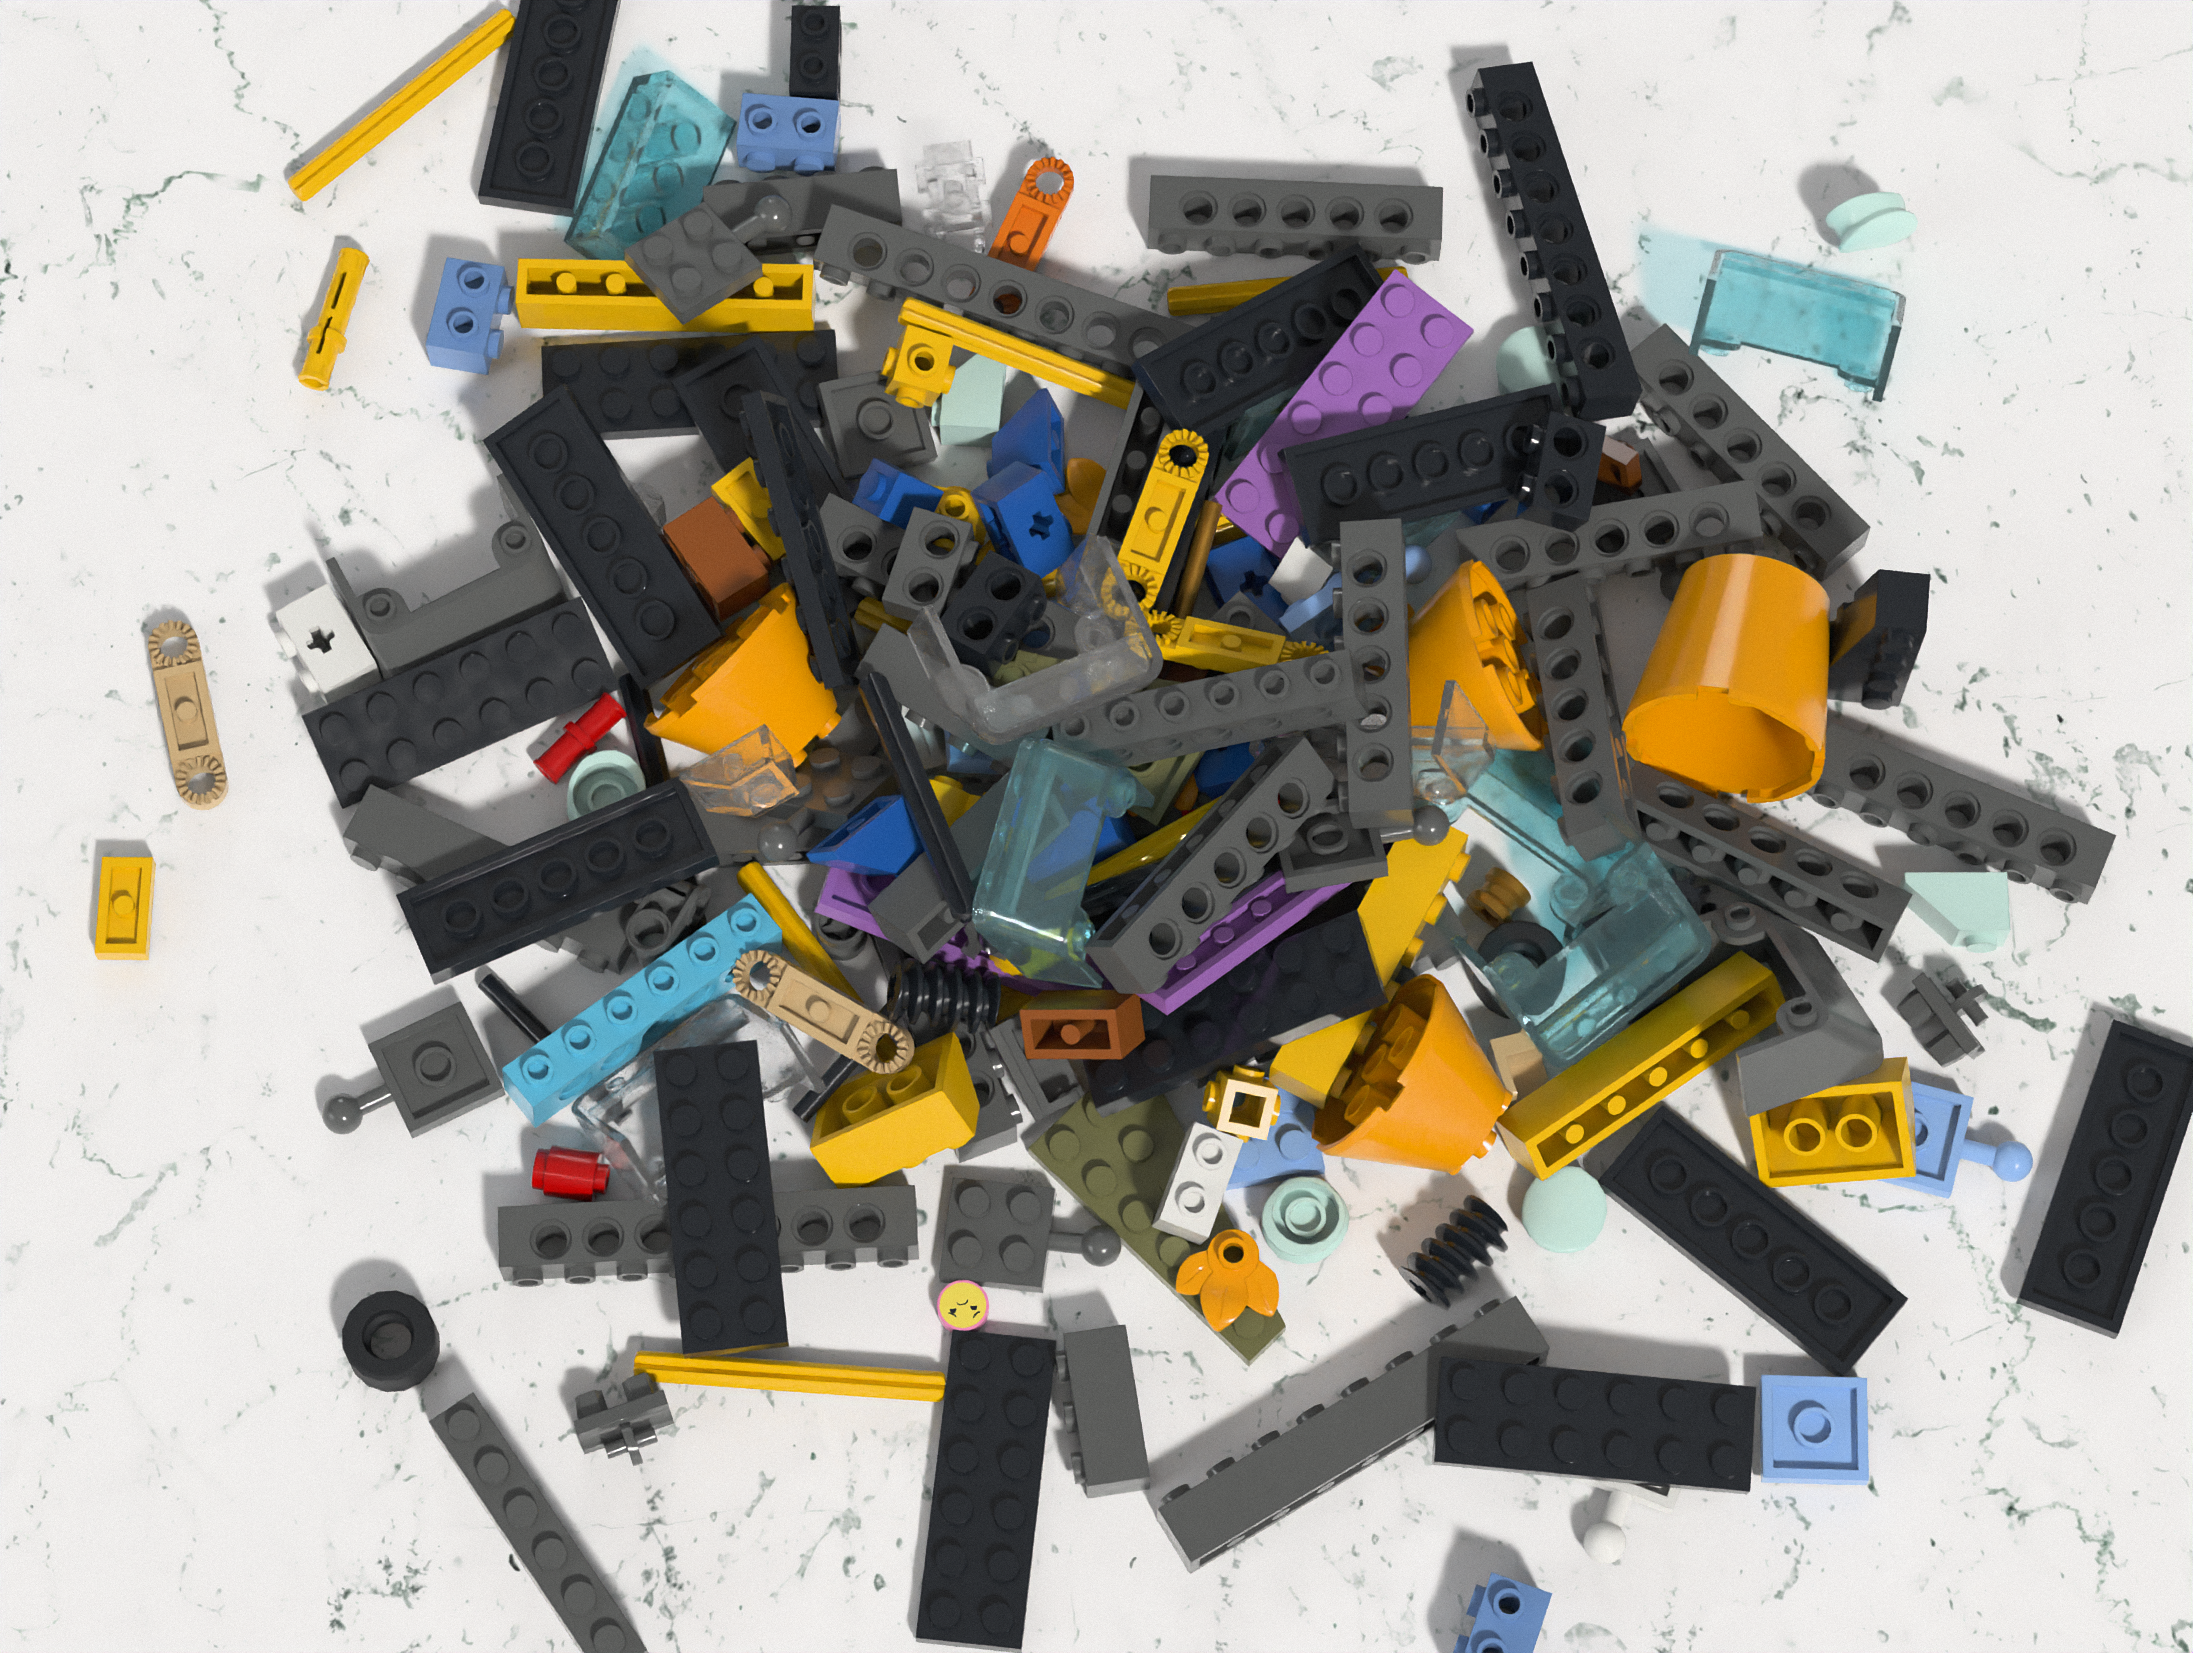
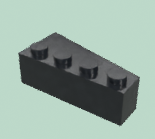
(1878, 639)

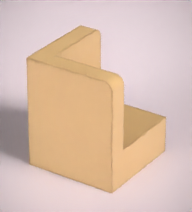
(1517, 1065)

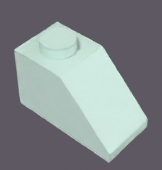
(974, 405)
(1962, 906)

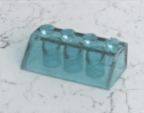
(650, 166)

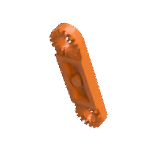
(1031, 223)

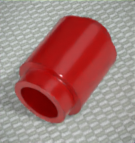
(570, 1173)

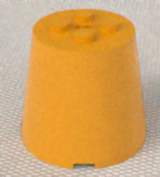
(1737, 681)

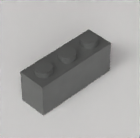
(1103, 1412)

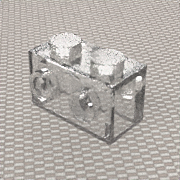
(951, 183)

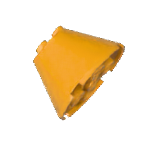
(1474, 638)
(749, 681)
(1418, 1090)

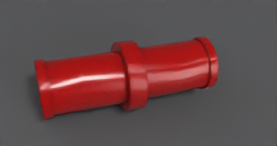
(579, 738)

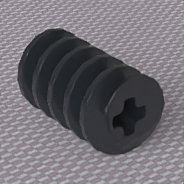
(943, 993)
(1455, 1252)

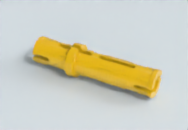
(328, 336)

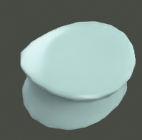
(1871, 221)
(1524, 362)
(602, 781)
(1564, 1210)
(1304, 1220)

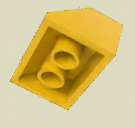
(897, 1119)
(1841, 1132)

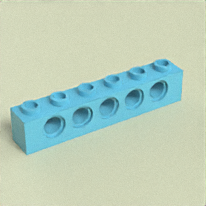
(638, 1011)

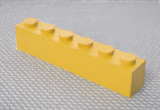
(615, 298)
(1394, 917)
(1641, 1065)

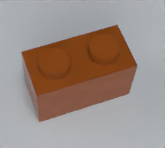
(719, 557)
(1081, 1024)

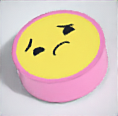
(963, 1306)

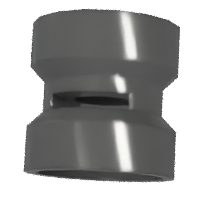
(840, 948)

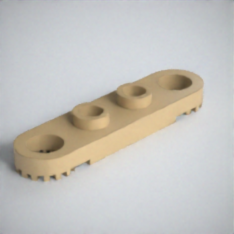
(188, 715)
(823, 1012)

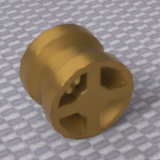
(1498, 897)

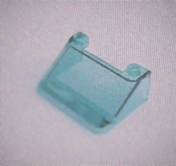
(1521, 803)

